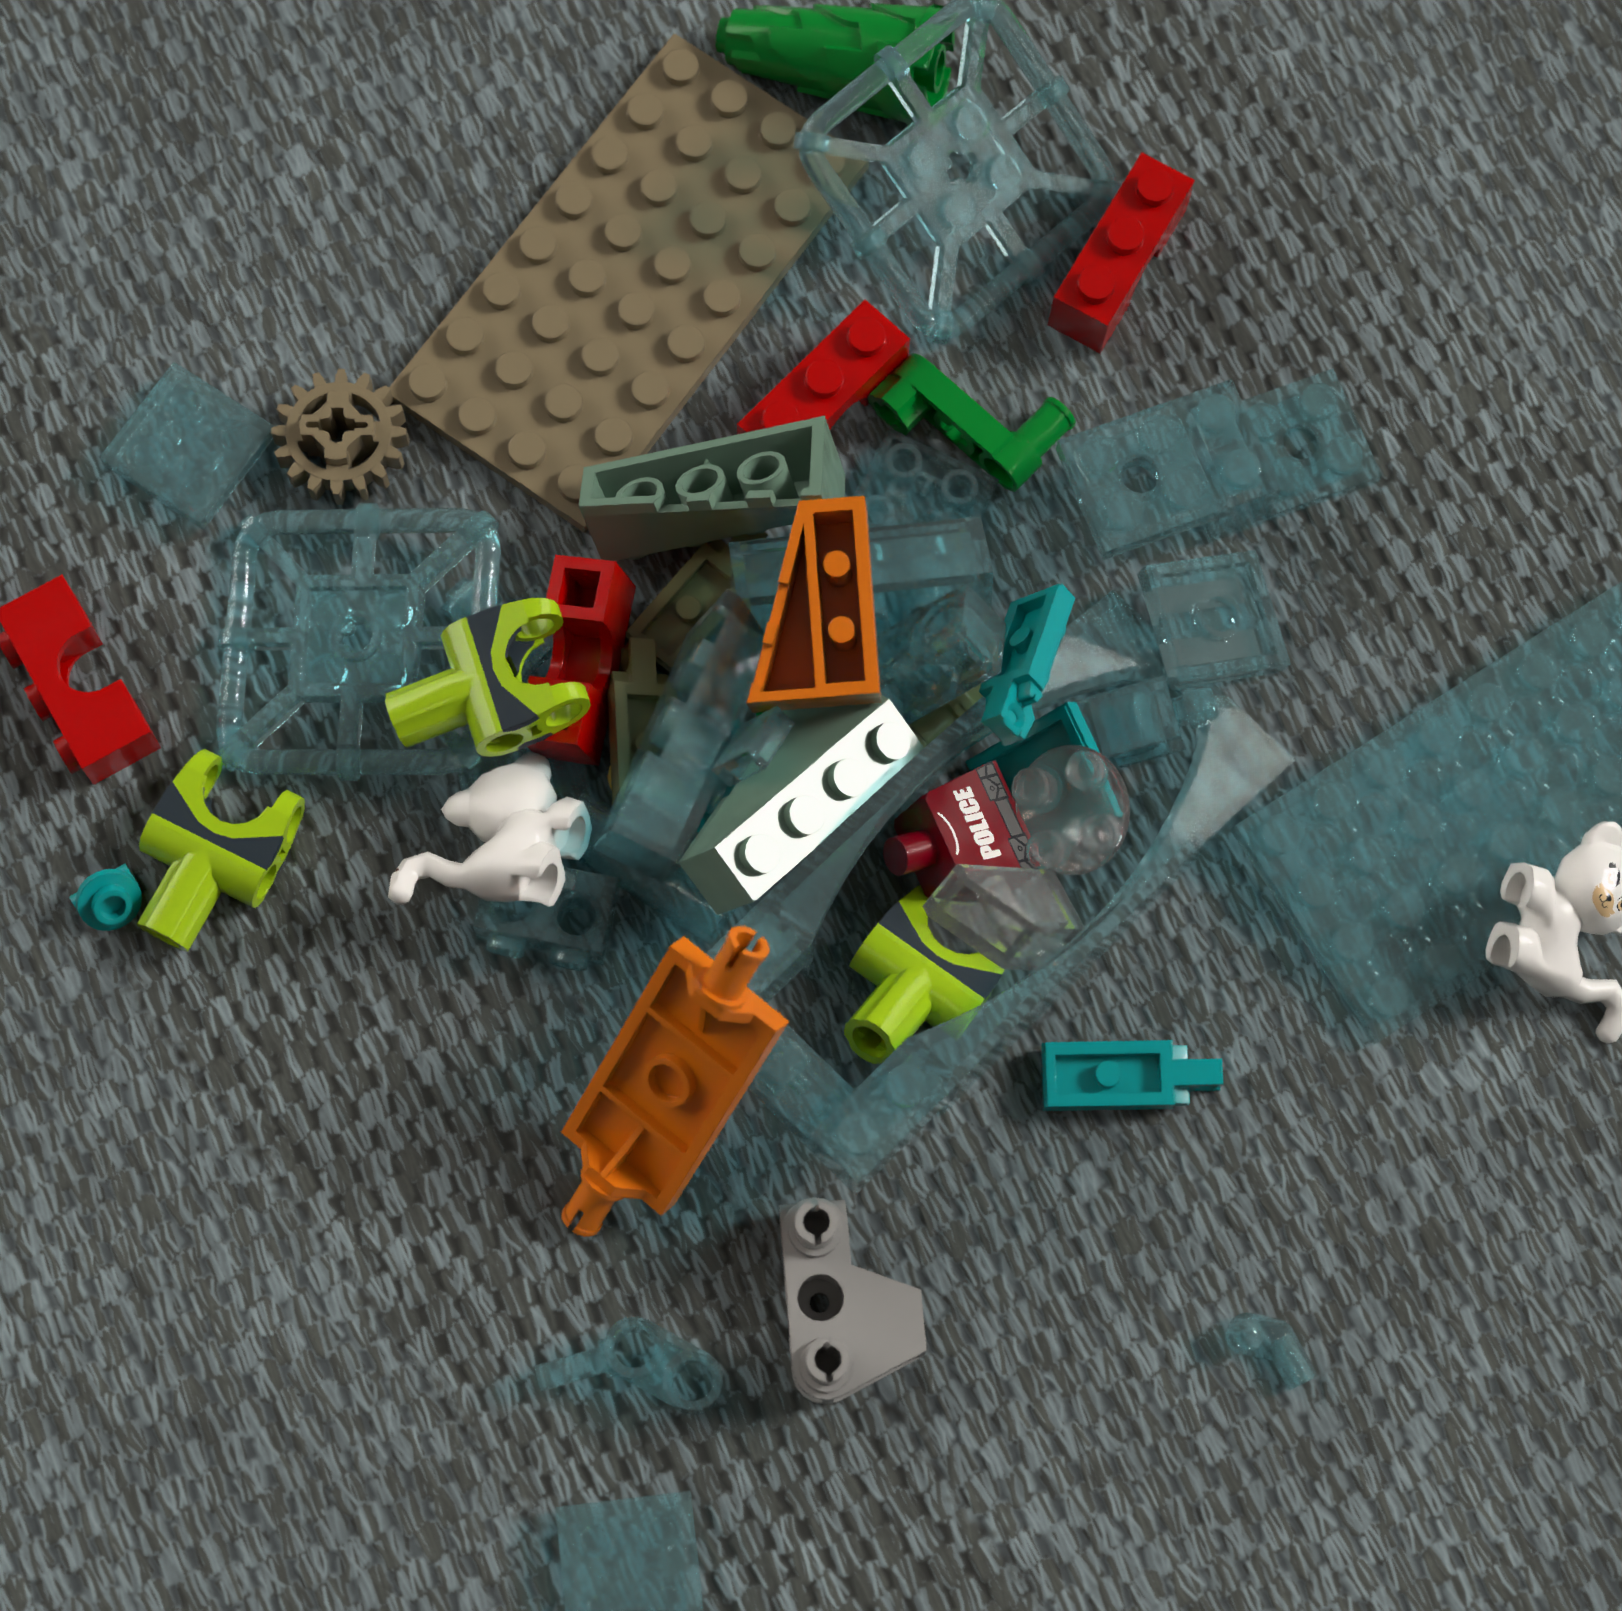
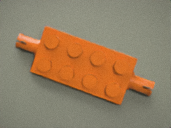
(671, 1078)

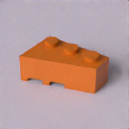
(823, 615)

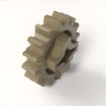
(316, 422)

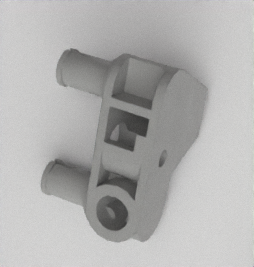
(870, 1319)

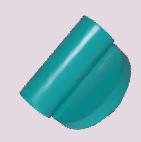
(108, 899)

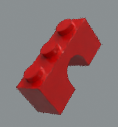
(1118, 252)
(835, 373)
(596, 613)
(100, 727)

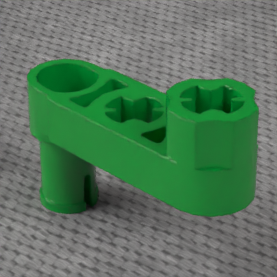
(923, 391)

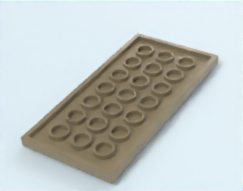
(623, 281)

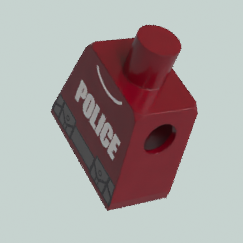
(956, 824)

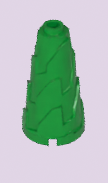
(830, 47)

